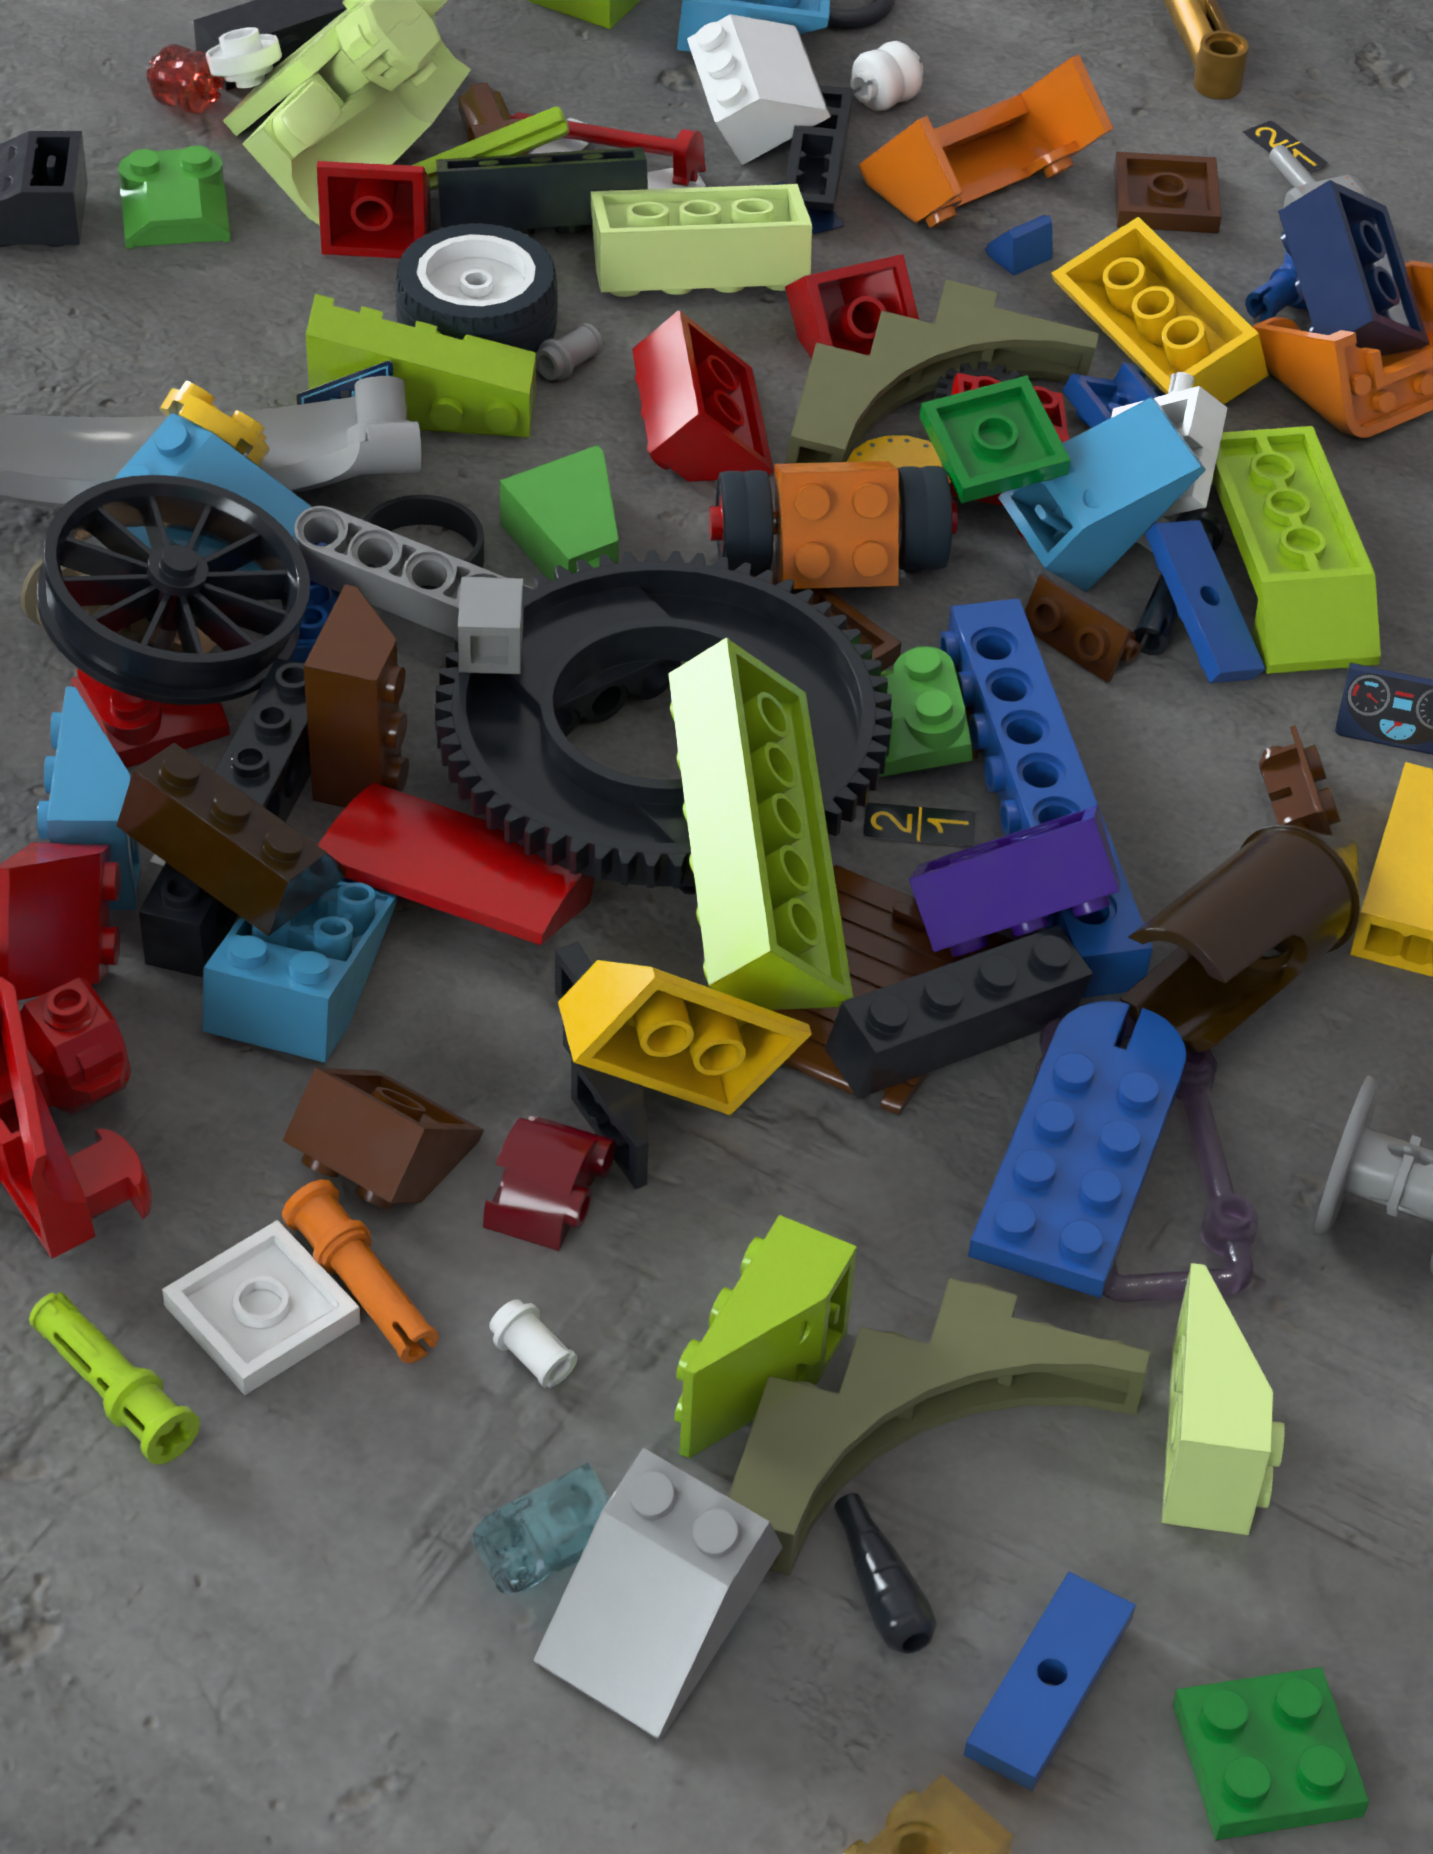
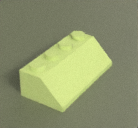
(700, 238)

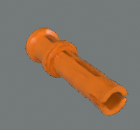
(345, 1250)

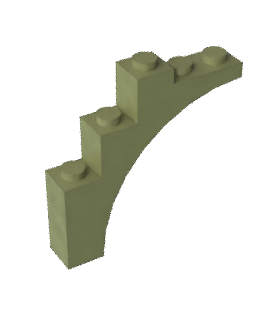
(855, 391)
(894, 1387)

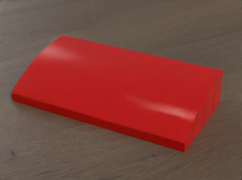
(453, 864)

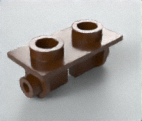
(1079, 629)
(1295, 772)

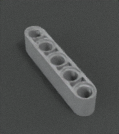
(404, 570)

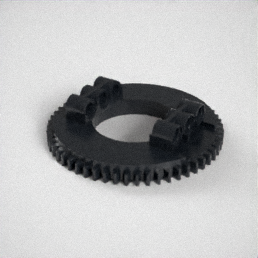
(617, 636)

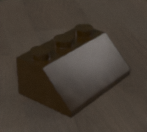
(225, 840)

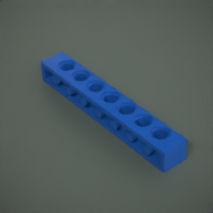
(1037, 769)

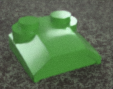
(173, 197)
(927, 713)

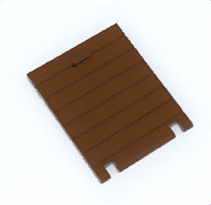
(883, 947)

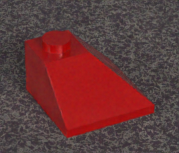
(372, 208)
(846, 303)

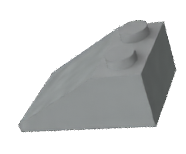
(656, 1593)

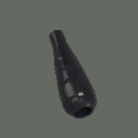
(892, 1594)

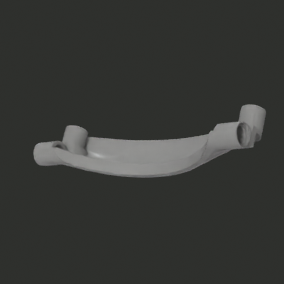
(309, 444)

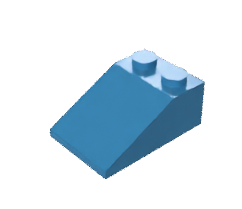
(197, 454)

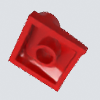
(146, 727)

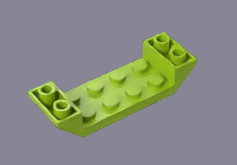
(1299, 551)

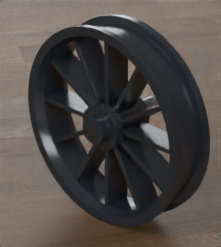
(171, 589)

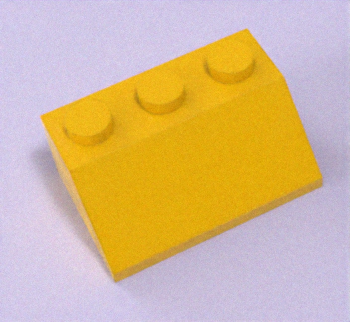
(675, 1034)

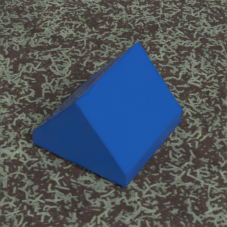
(1023, 245)

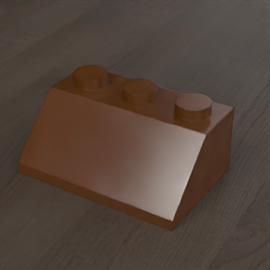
(354, 704)

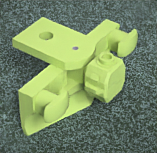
(356, 94)

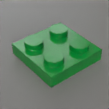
(994, 439)
(1269, 1753)

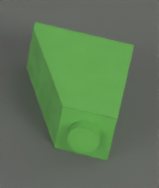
(562, 512)

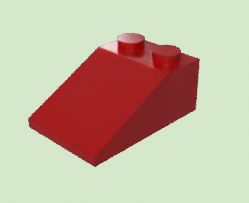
(57, 916)

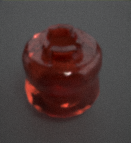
(183, 79)

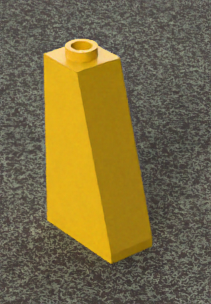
(1398, 904)

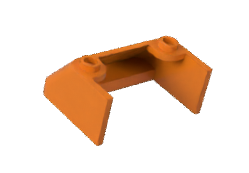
(942, 168)

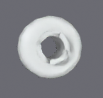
(887, 76)

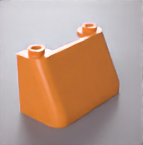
(1350, 384)

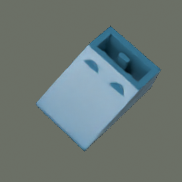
(1115, 490)
(88, 792)
(303, 979)

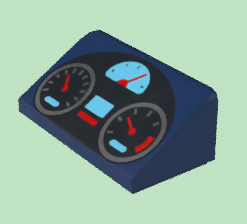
(1387, 708)

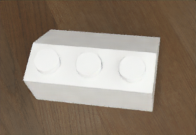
(756, 82)

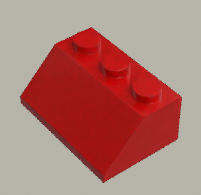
(698, 403)

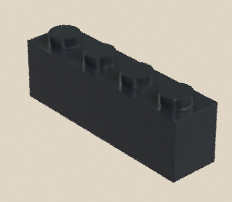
(288, 20)
(535, 188)
(956, 1011)

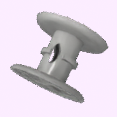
(1377, 1168)

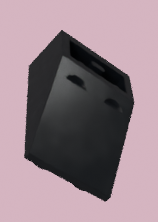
(42, 189)

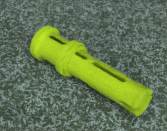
(130, 1393)

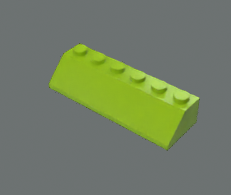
(757, 833)

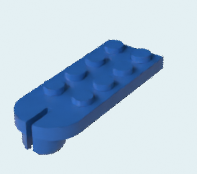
(1082, 1148)

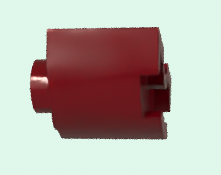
(546, 1180)

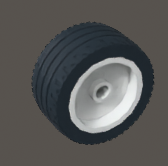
(479, 285)

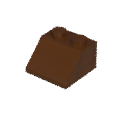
(378, 1135)

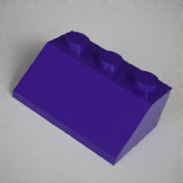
(1016, 882)

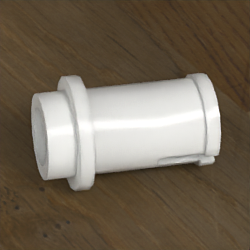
(519, 1329)

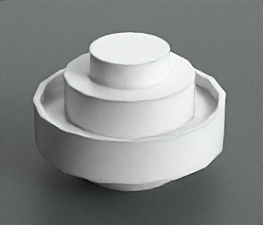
(244, 56)

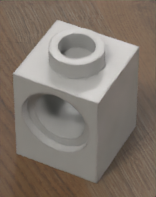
(490, 625)

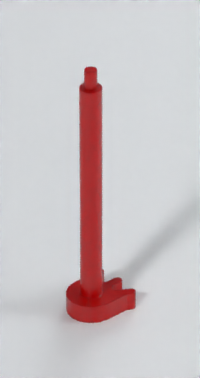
(686, 149)

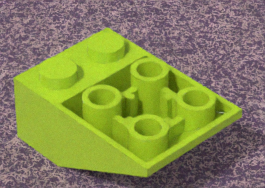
(774, 1323)

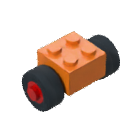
(835, 522)

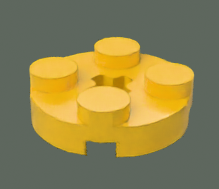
(238, 431)

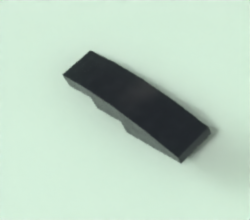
(819, 151)
(607, 1102)

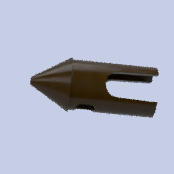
(1277, 892)

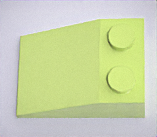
(1218, 1419)

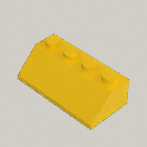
(1163, 313)

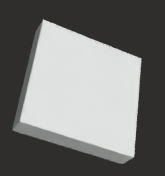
(261, 1307)

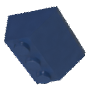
(1352, 269)

